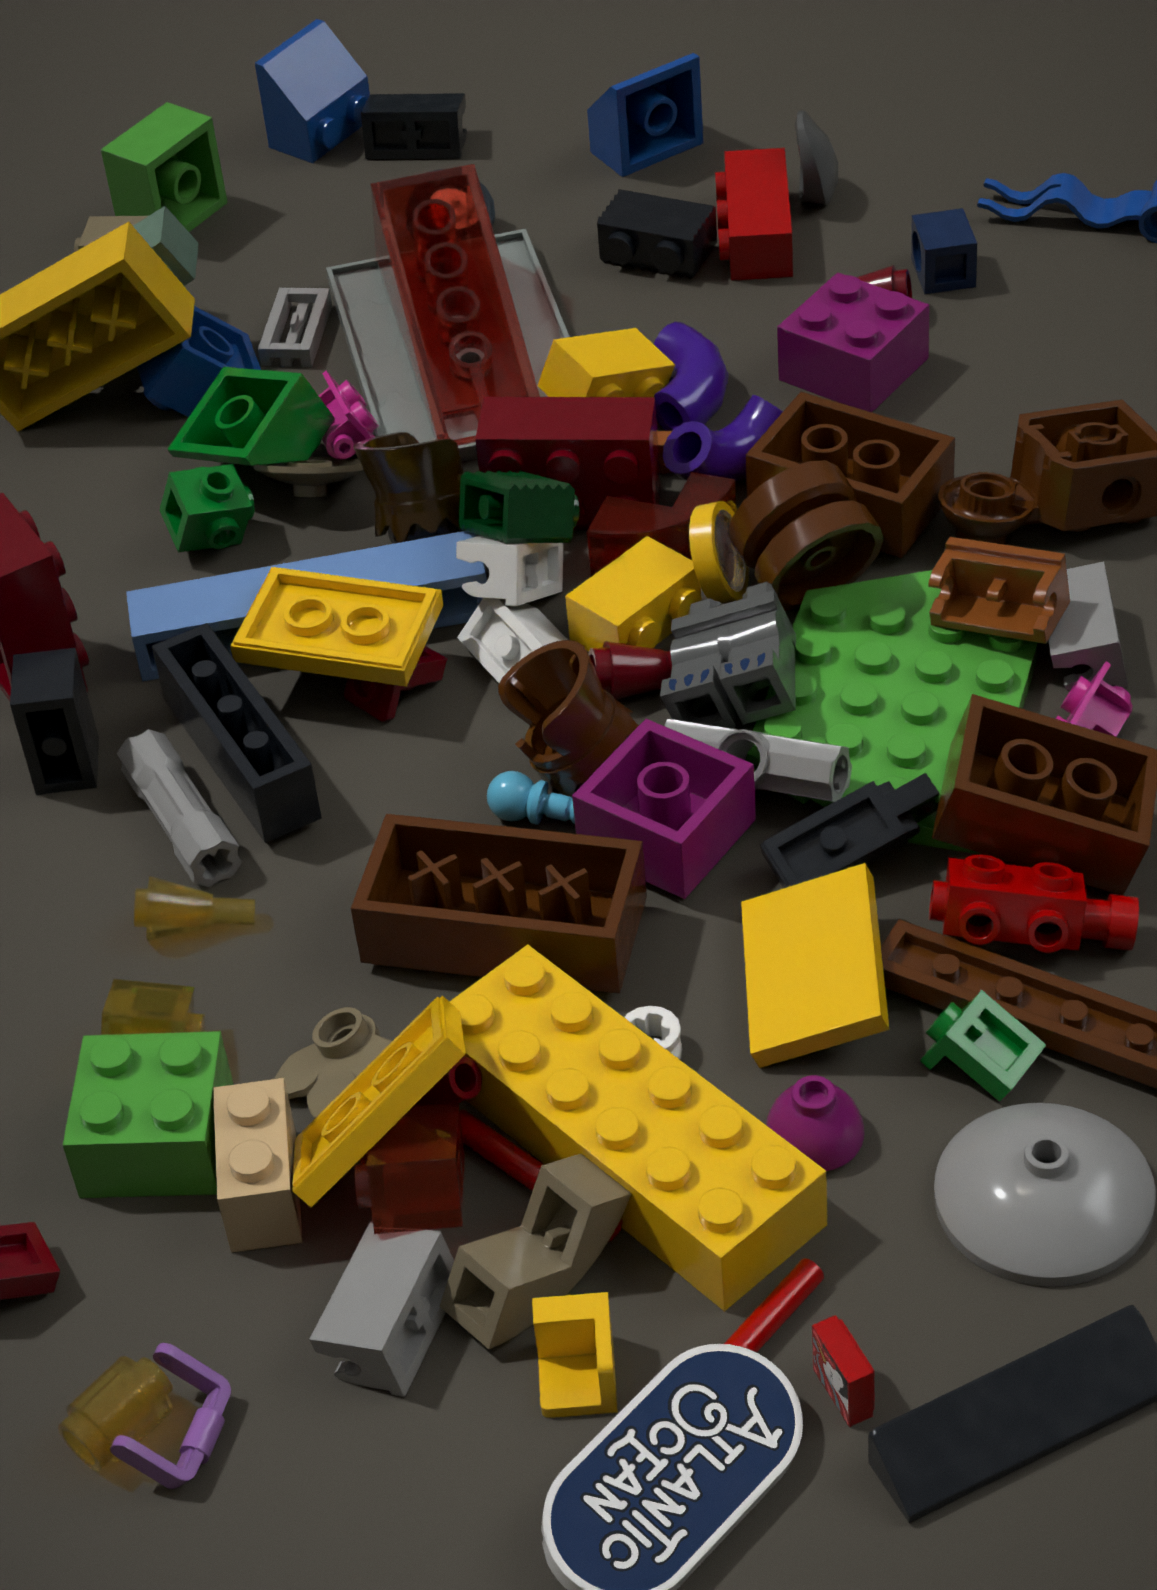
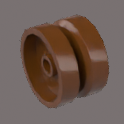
(805, 532)

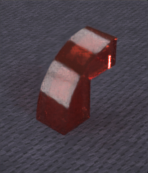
(626, 522)

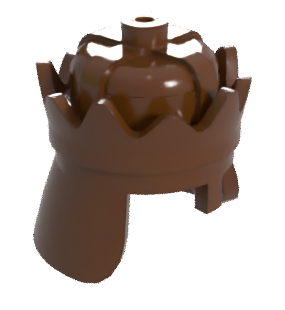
(568, 714)

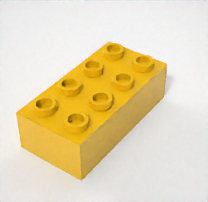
(87, 324)

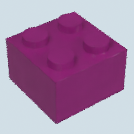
(853, 342)
(675, 798)

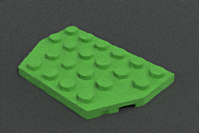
(892, 682)

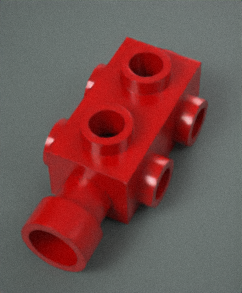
(1023, 899)

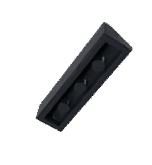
(1016, 1414)

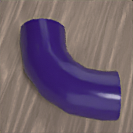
(697, 377)
(721, 452)

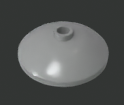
(1038, 1218)

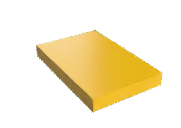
(338, 626)
(813, 966)
(377, 1099)

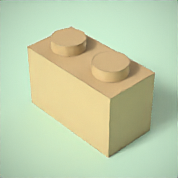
(256, 1165)

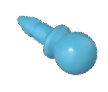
(515, 797)

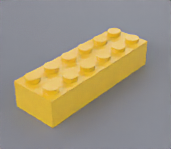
(575, 1077)

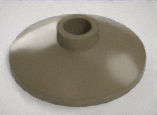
(311, 475)

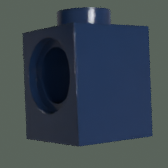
(943, 251)

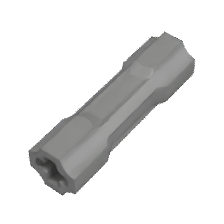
(197, 834)

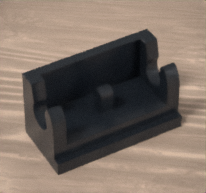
(414, 126)

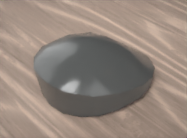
(817, 162)

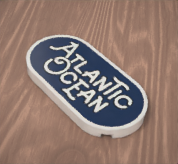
(672, 1472)

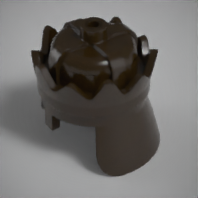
(413, 485)

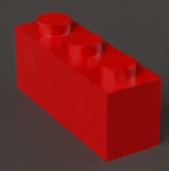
(755, 214)

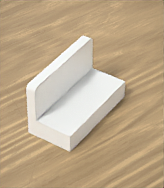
(506, 634)

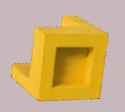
(575, 1355)

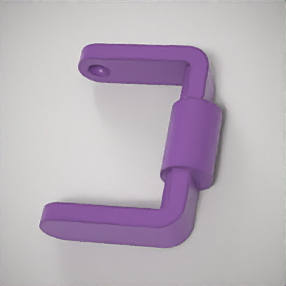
(203, 1429)

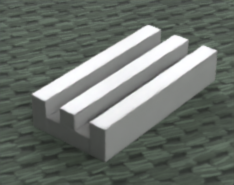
(292, 348)

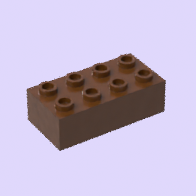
(479, 893)

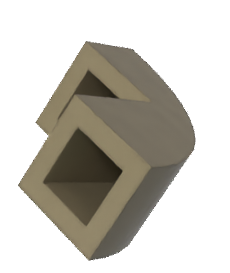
(559, 1240)

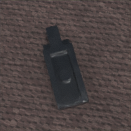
(851, 830)

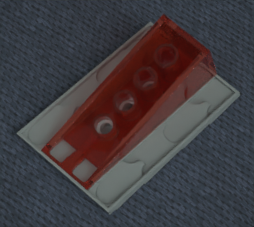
(443, 309)

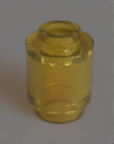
(122, 1401)

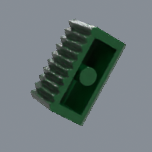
(517, 507)

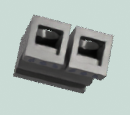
(729, 656)

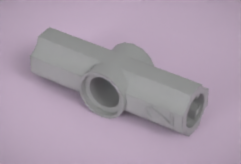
(785, 763)

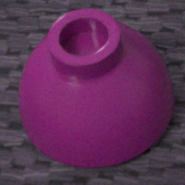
(818, 1121)

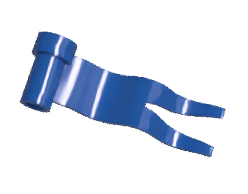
(1088, 207)

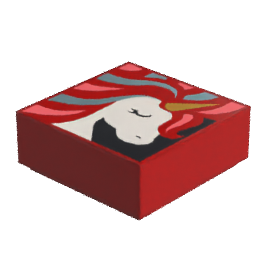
(843, 1370)

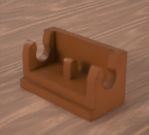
(999, 589)

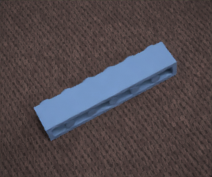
(226, 598)

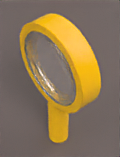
(714, 558)

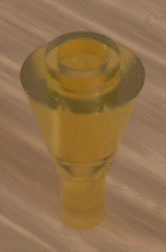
(177, 909)

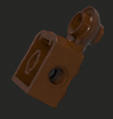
(1067, 471)

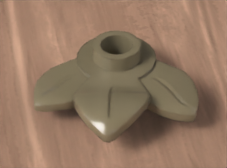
(341, 1050)

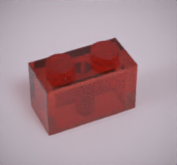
(416, 1172)

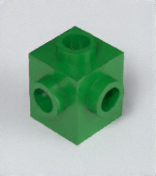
(206, 508)

